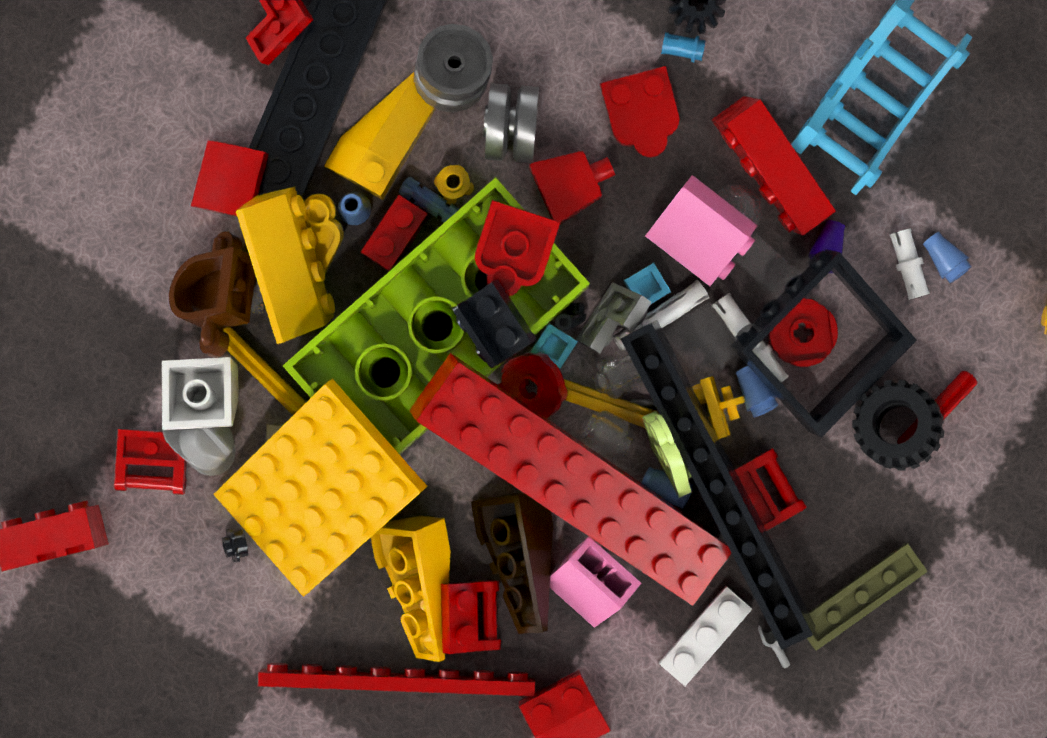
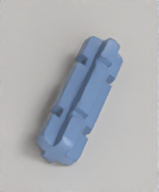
(427, 199)

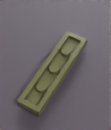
(864, 594)

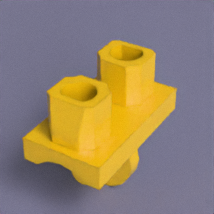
(708, 393)

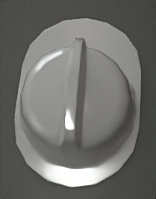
(205, 449)

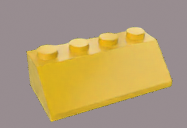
(286, 263)

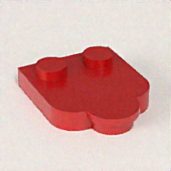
(641, 110)
(515, 246)

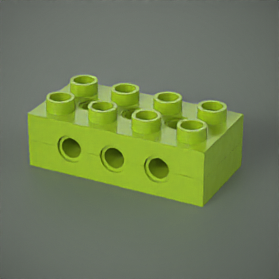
(393, 314)

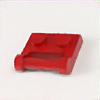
(148, 449)
(759, 495)
(460, 616)

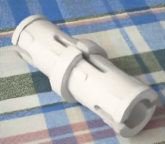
(909, 264)

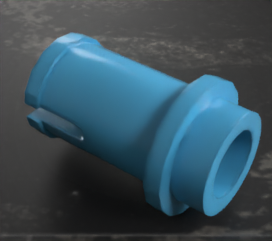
(683, 46)

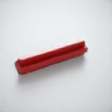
(947, 400)

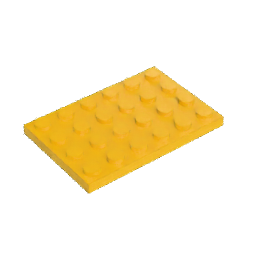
(319, 488)

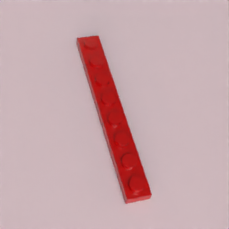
(383, 680)

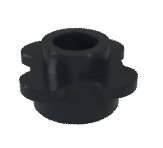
(235, 544)

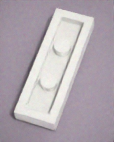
(705, 636)

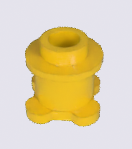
(452, 194)

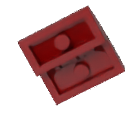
(228, 177)

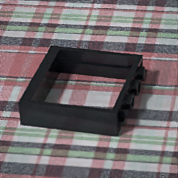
(861, 377)

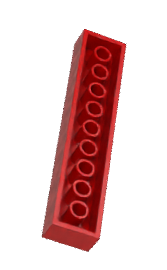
(569, 479)

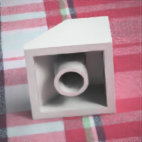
(199, 393)

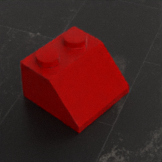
(564, 710)

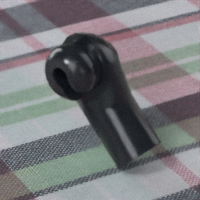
(573, 318)

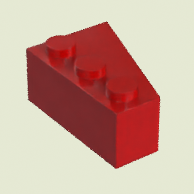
(51, 535)

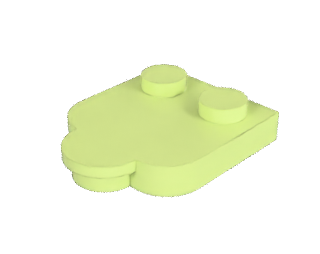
(667, 453)

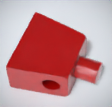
(570, 183)

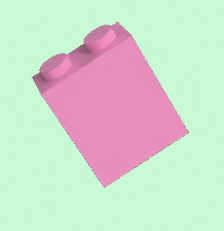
(702, 231)
(593, 582)

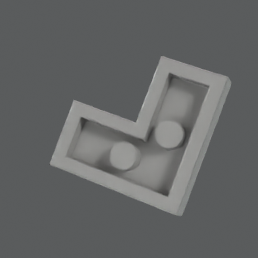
(616, 308)

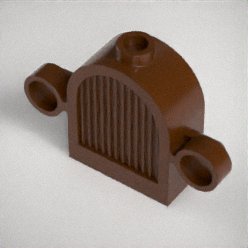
(215, 292)

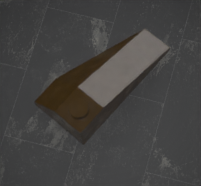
(520, 545)

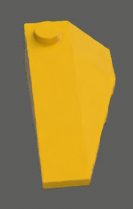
(382, 140)
(418, 563)

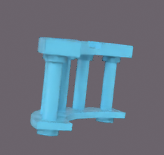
(854, 77)

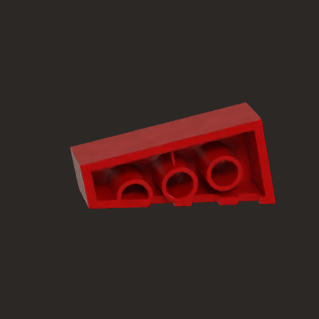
(773, 164)

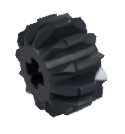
(696, 17)

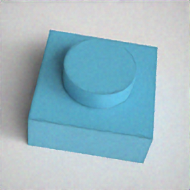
(648, 283)
(555, 345)

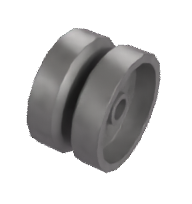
(453, 67)
(510, 123)

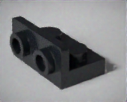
(493, 324)

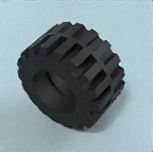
(882, 401)

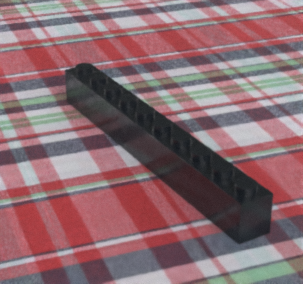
(719, 485)

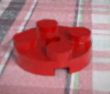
(817, 346)
(544, 373)

